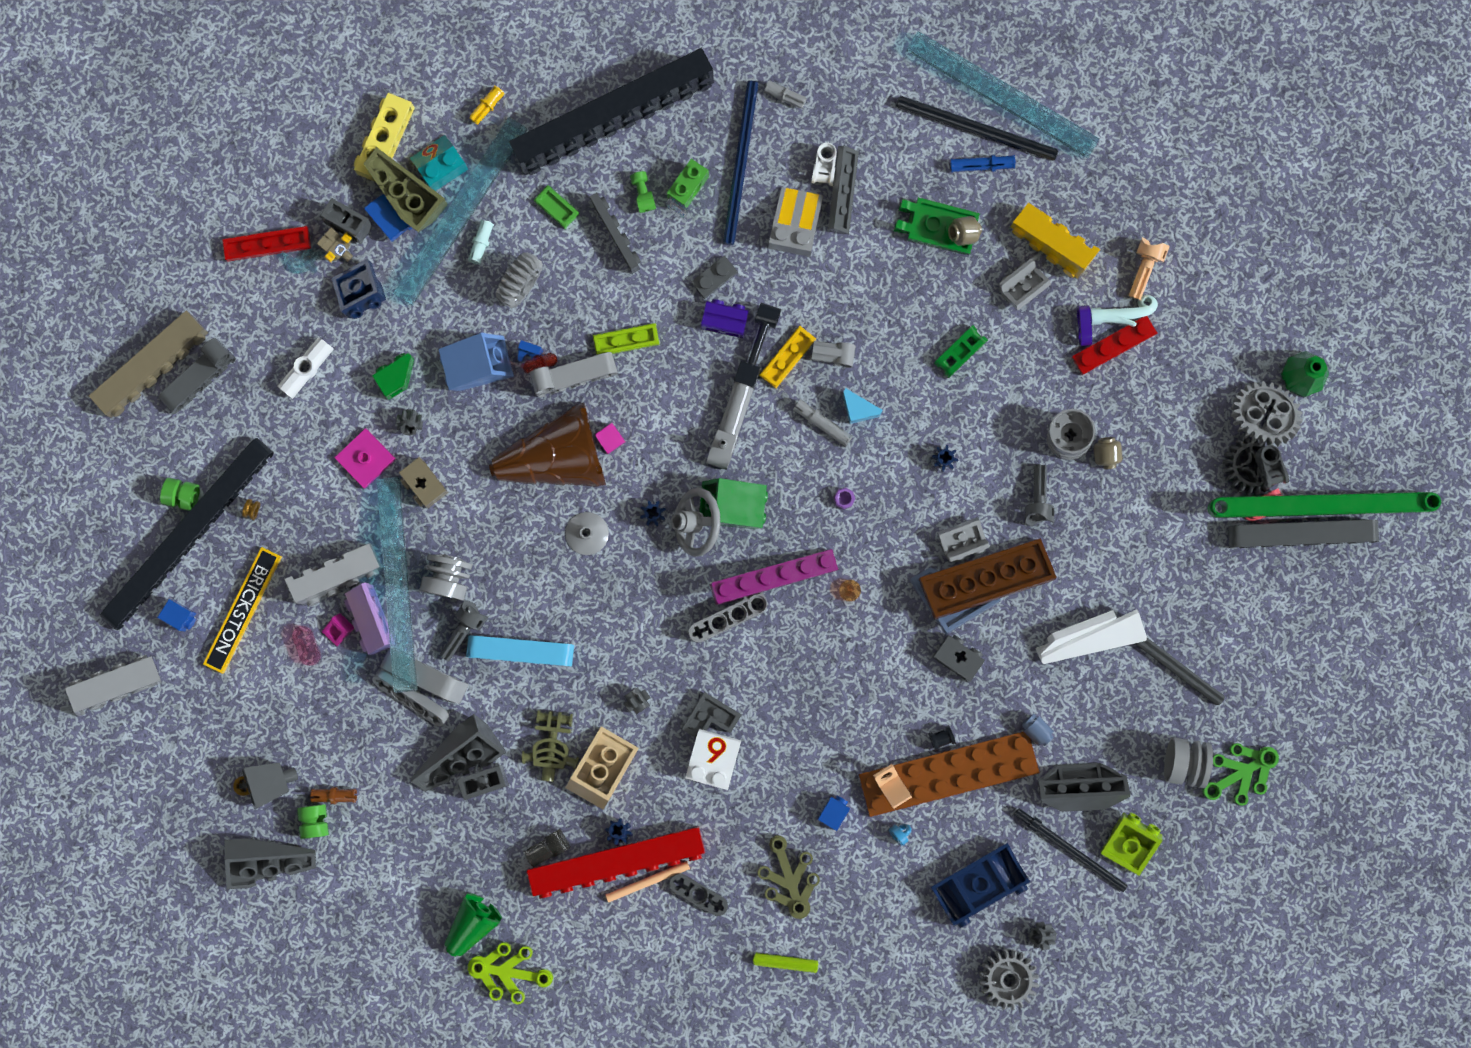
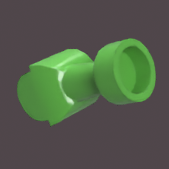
(645, 199)

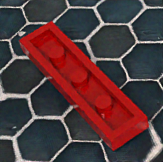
(266, 243)
(1114, 345)

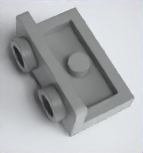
(1023, 284)
(963, 540)

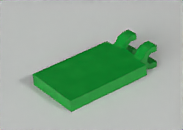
(930, 224)

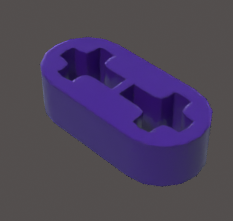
(1084, 325)

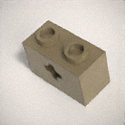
(415, 472)

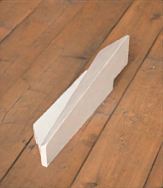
(1093, 636)

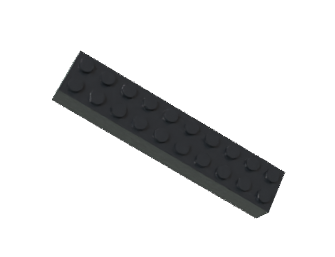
(613, 111)

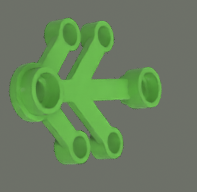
(1243, 772)

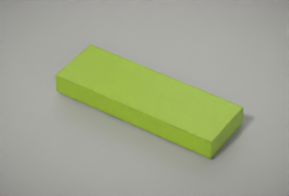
(626, 339)

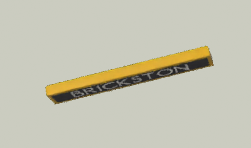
(242, 610)

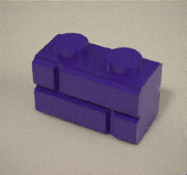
(725, 318)

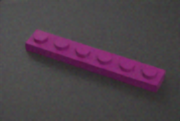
(773, 577)

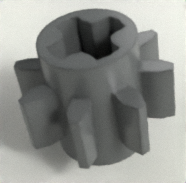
(409, 422)
(637, 700)
(1042, 936)

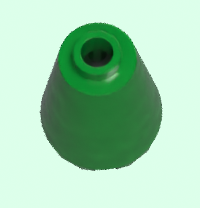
(471, 924)

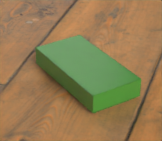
(556, 207)

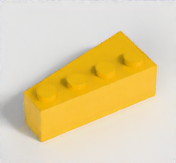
(1053, 241)

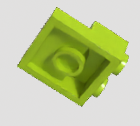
(1132, 843)

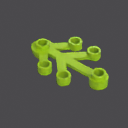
(506, 972)

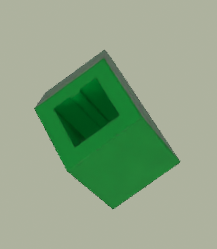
(396, 376)

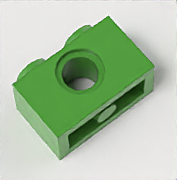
(688, 183)

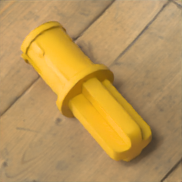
(486, 104)

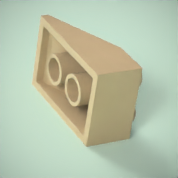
(602, 768)

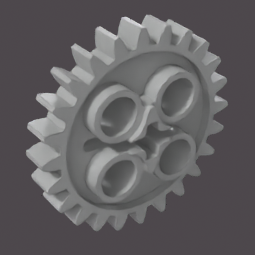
(1285, 423)

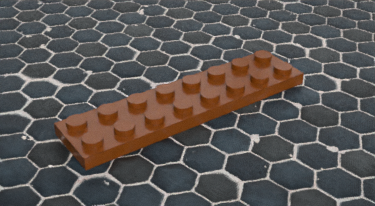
(955, 772)

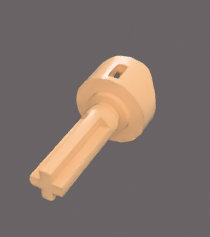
(1151, 254)

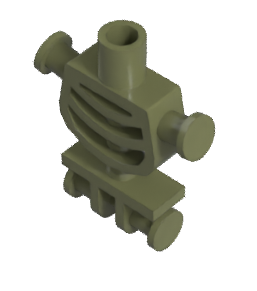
(549, 767)

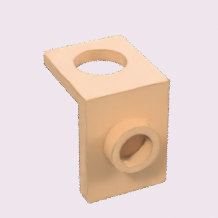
(892, 786)

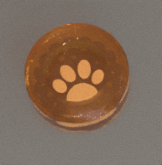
(849, 590)

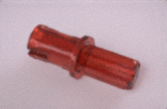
(539, 361)

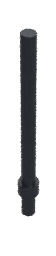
(1036, 825)

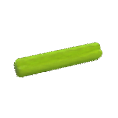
(784, 962)

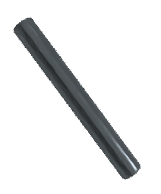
(1181, 671)

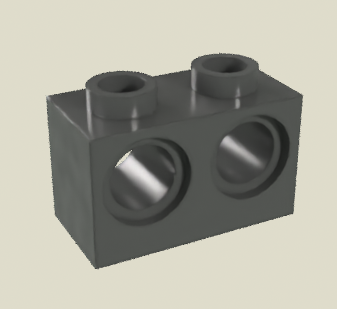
(346, 220)

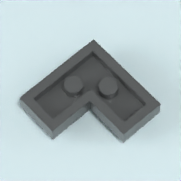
(709, 711)

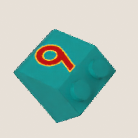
(439, 163)

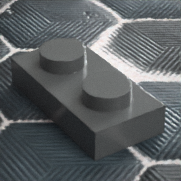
(714, 277)

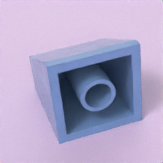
(475, 361)

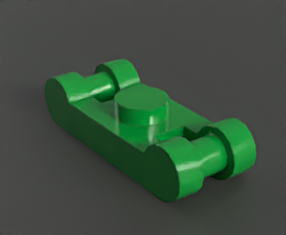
(961, 351)

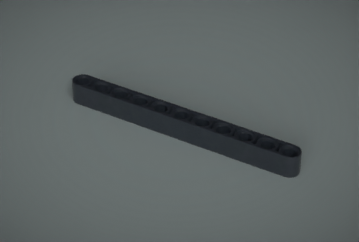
(185, 534)

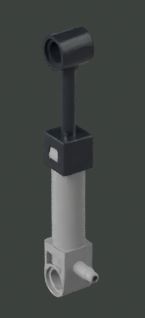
(741, 393)

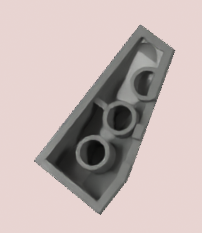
(256, 859)

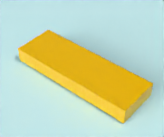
(787, 357)

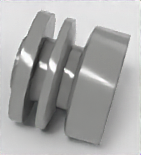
(1079, 425)
(446, 577)
(1193, 762)

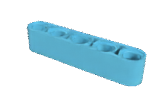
(520, 650)

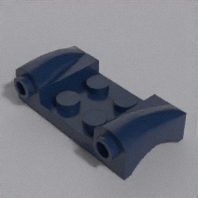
(980, 885)

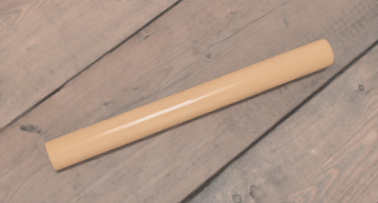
(647, 881)

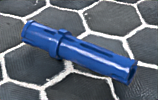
(983, 163)

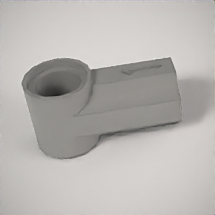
(837, 353)

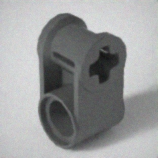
(1271, 468)

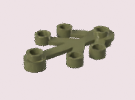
(790, 881)

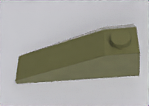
(408, 195)

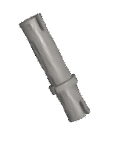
(823, 423)

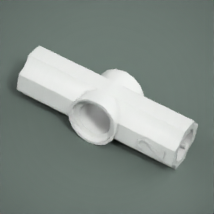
(296, 378)

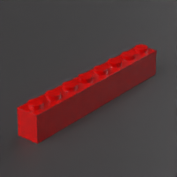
(616, 861)

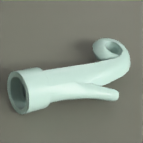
(1124, 315)

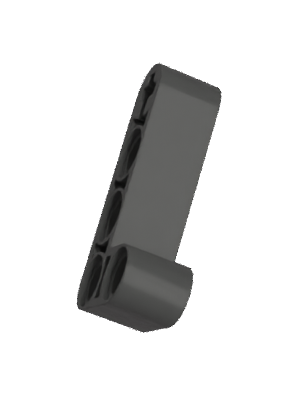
(197, 376)

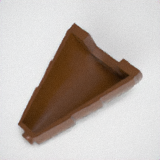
(553, 454)

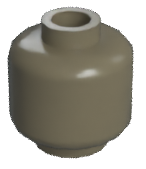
(965, 230)
(1108, 452)

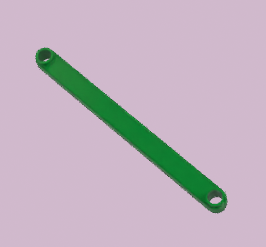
(1324, 505)

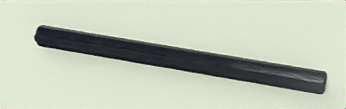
(977, 128)

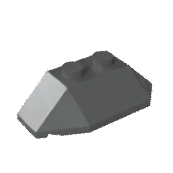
(1083, 787)

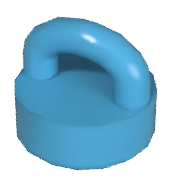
(899, 836)

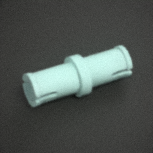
(480, 242)

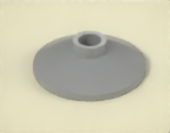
(596, 539)

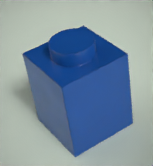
(177, 615)
(834, 812)

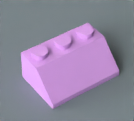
(368, 618)

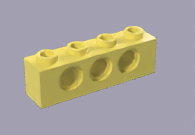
(388, 106)

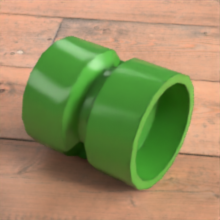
(176, 493)
(312, 821)

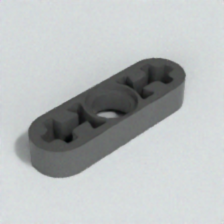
(715, 898)

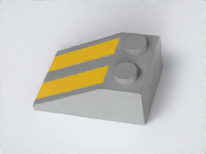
(795, 222)

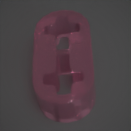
(301, 647)

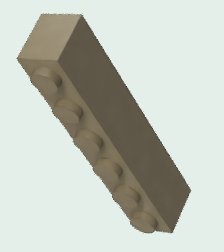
(149, 364)

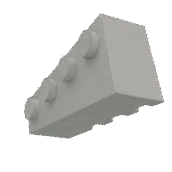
(334, 575)
(112, 685)

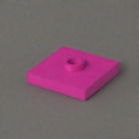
(365, 458)

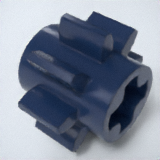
(950, 455)
(654, 519)
(624, 830)

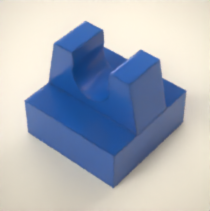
(528, 349)

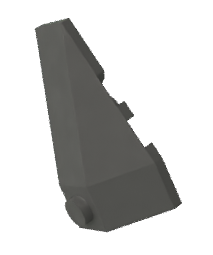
(465, 747)

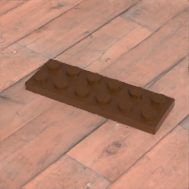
(987, 578)

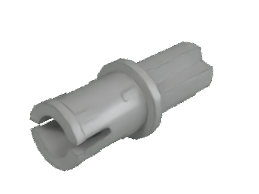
(785, 94)

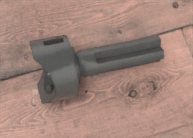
(1039, 510)
(470, 619)

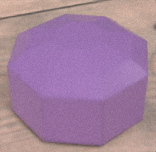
(844, 498)

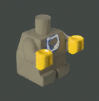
(335, 245)

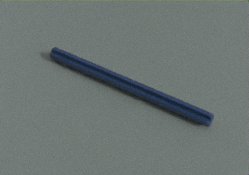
(740, 162)

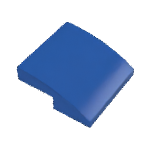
(386, 217)

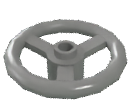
(693, 522)

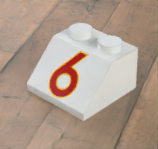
(713, 759)

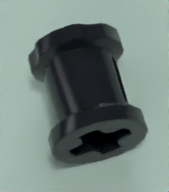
(942, 738)

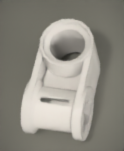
(824, 168)

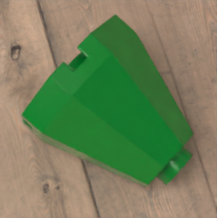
(1305, 374)

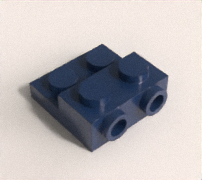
(358, 289)

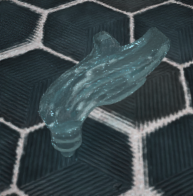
(304, 263)

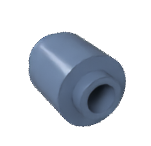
(1038, 730)

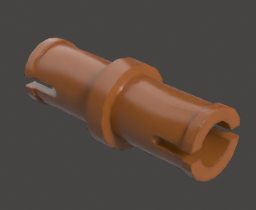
(333, 795)

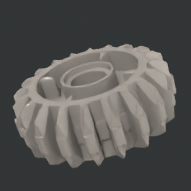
(519, 280)
(1018, 989)

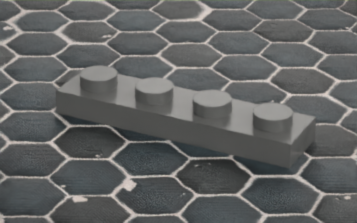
(843, 190)
(611, 224)

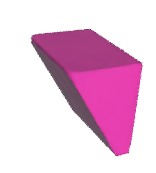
(609, 438)
(338, 629)

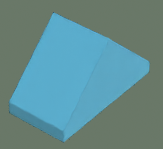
(859, 408)

